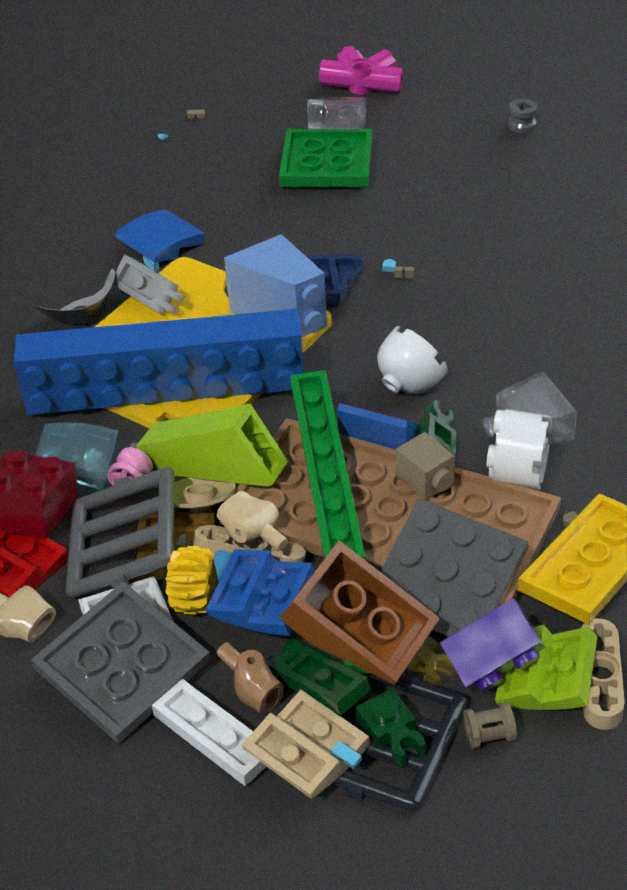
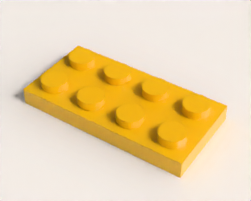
(583, 563)

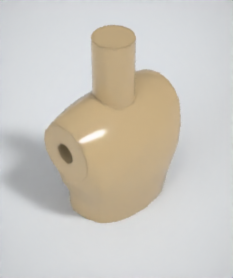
(250, 518)
(25, 615)

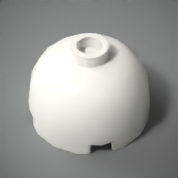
(409, 363)

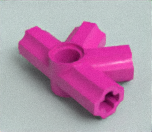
(362, 74)

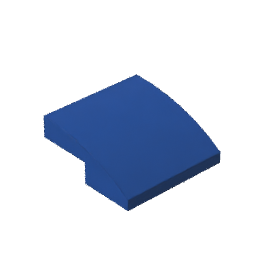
(160, 235)
(257, 591)

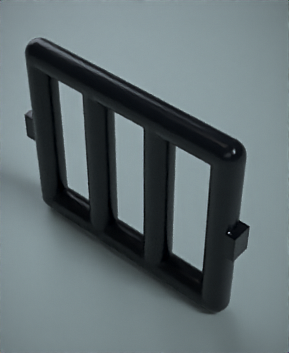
(426, 767)

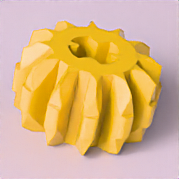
(191, 579)

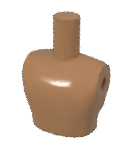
(252, 679)

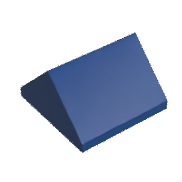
(375, 427)

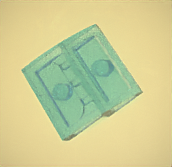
(83, 444)

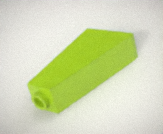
(216, 447)

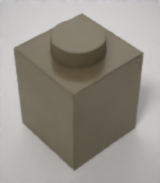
(425, 466)

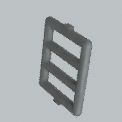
(82, 529)

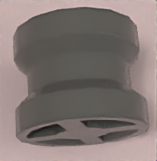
(522, 115)

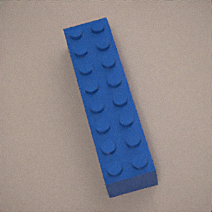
(158, 361)

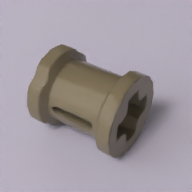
(502, 716)

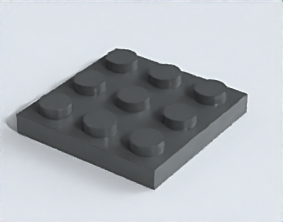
(453, 565)
(120, 661)

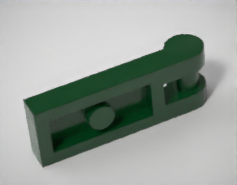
(318, 676)

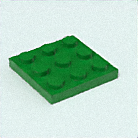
(326, 158)

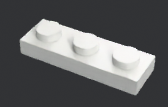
(208, 730)

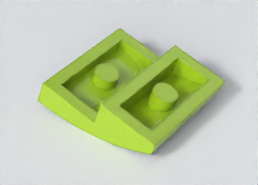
(558, 678)

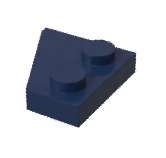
(339, 274)

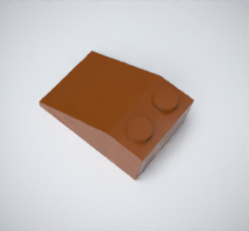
(359, 615)

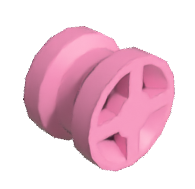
(130, 463)

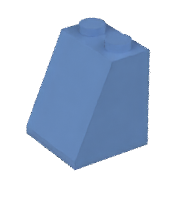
(274, 279)

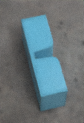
(153, 265)
(348, 755)

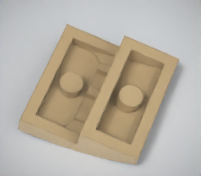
(301, 742)

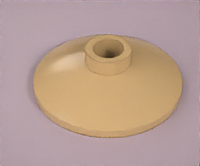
(201, 493)

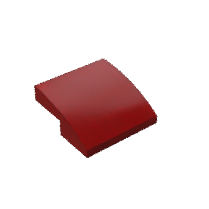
(28, 561)

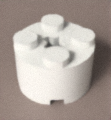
(519, 448)

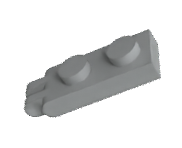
(147, 285)

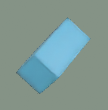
(388, 265)

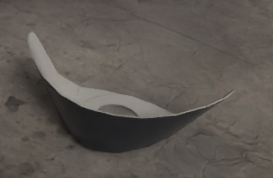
(94, 309)

